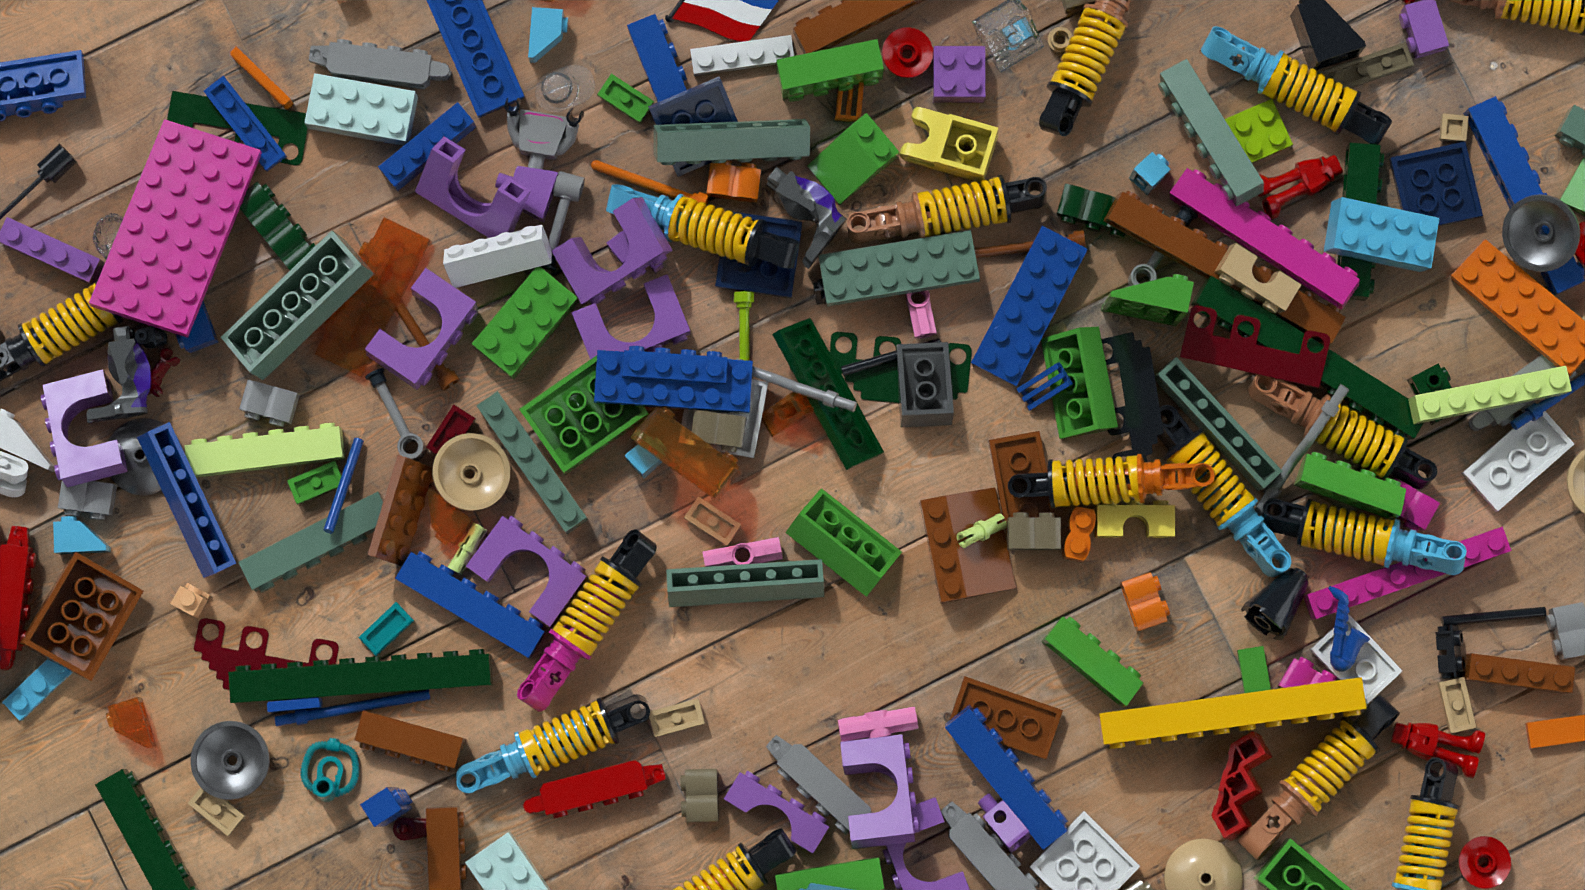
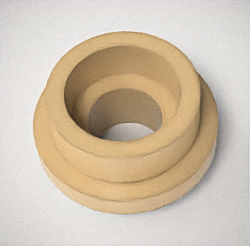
(1056, 32)

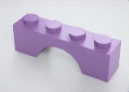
(50, 251)
(806, 828)

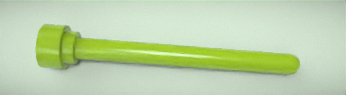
(744, 302)

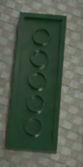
(816, 368)

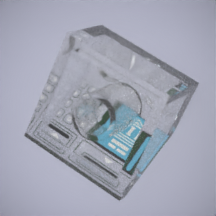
(1008, 33)

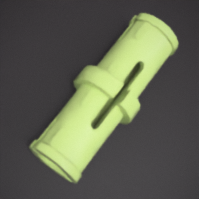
(981, 530)
(467, 548)

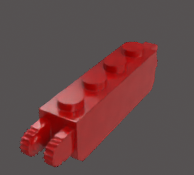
(15, 585)
(593, 787)

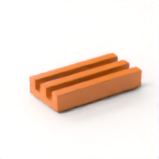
(848, 118)

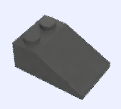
(924, 384)

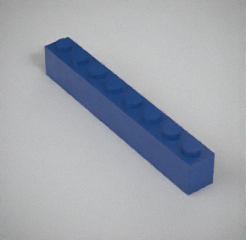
(1514, 175)

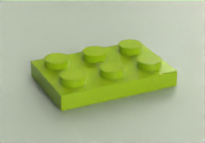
(1260, 131)

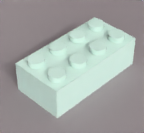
(361, 109)
(505, 867)

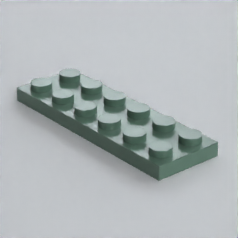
(899, 268)

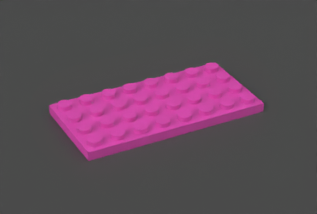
(175, 228)

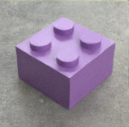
(959, 74)

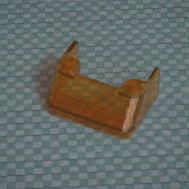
(686, 453)

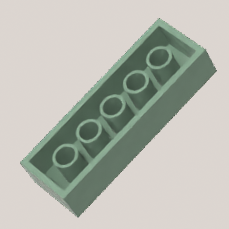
(297, 305)

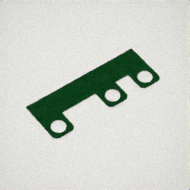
(283, 123)

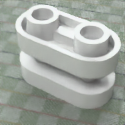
(12, 475)

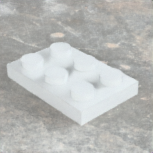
(1371, 663)

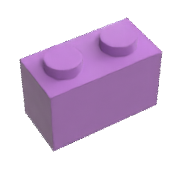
(1423, 28)

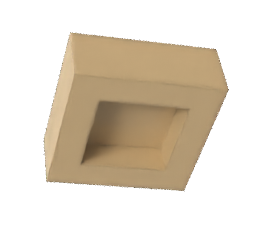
(1453, 128)

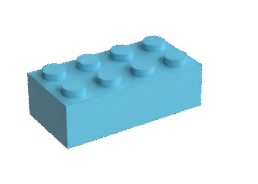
(1381, 234)

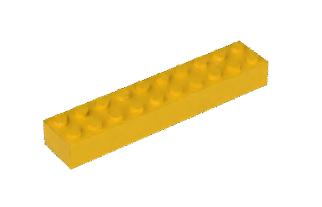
(1233, 711)

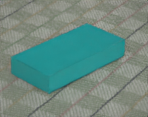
(386, 629)

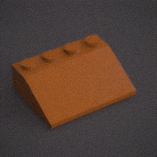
(970, 570)
(81, 616)

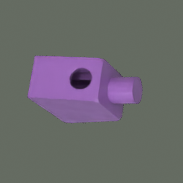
(540, 183)
(1012, 830)

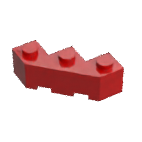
(1239, 785)

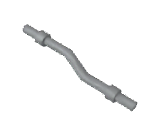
(828, 398)
(1329, 409)

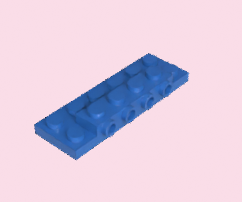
(41, 83)
(673, 380)

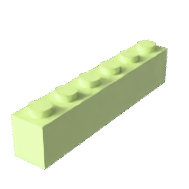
(1489, 394)
(266, 451)

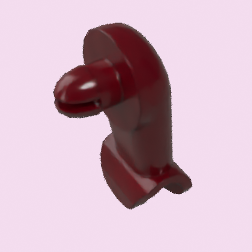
(161, 369)
(410, 828)

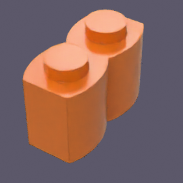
(734, 182)
(1079, 526)
(1144, 601)

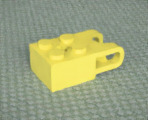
(945, 143)

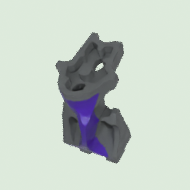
(808, 202)
(132, 371)

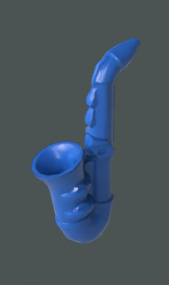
(1344, 647)

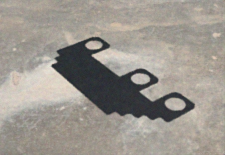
(1140, 394)

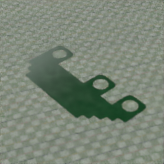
(882, 381)

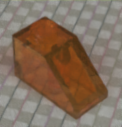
(786, 413)
(447, 520)
(131, 721)

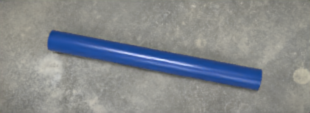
(343, 485)

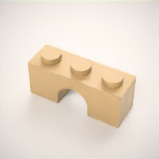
(1237, 270)

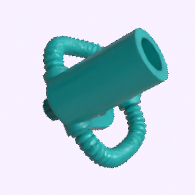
(323, 787)

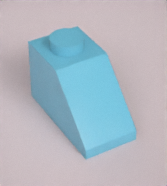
(545, 31)
(1150, 172)
(642, 461)
(77, 537)

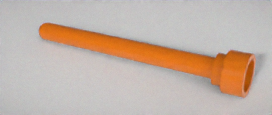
(645, 182)

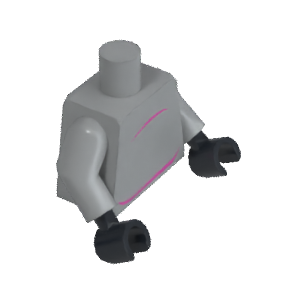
(541, 134)

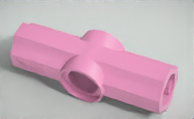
(921, 316)
(760, 552)
(877, 724)

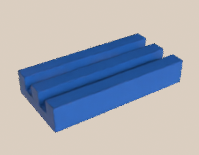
(1028, 396)
(294, 704)

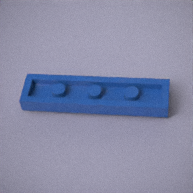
(244, 122)

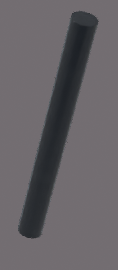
(874, 361)
(1493, 616)

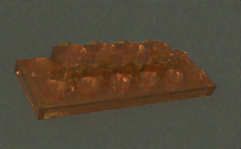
(393, 259)

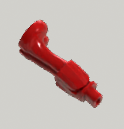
(1311, 178)
(1422, 741)

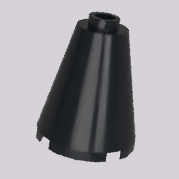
(1277, 603)

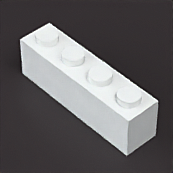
(497, 256)

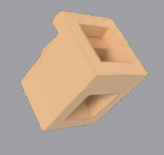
(190, 599)

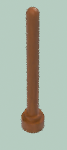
(1077, 237)
(444, 375)

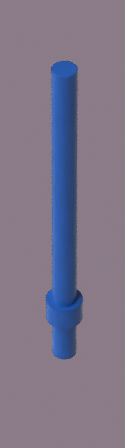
(1536, 411)
(302, 716)

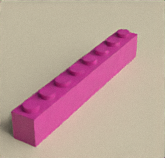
(1266, 239)
(1400, 576)

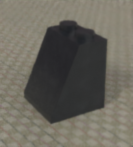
(1324, 34)

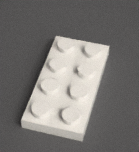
(1517, 460)

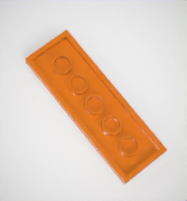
(1523, 305)

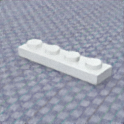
(741, 55)

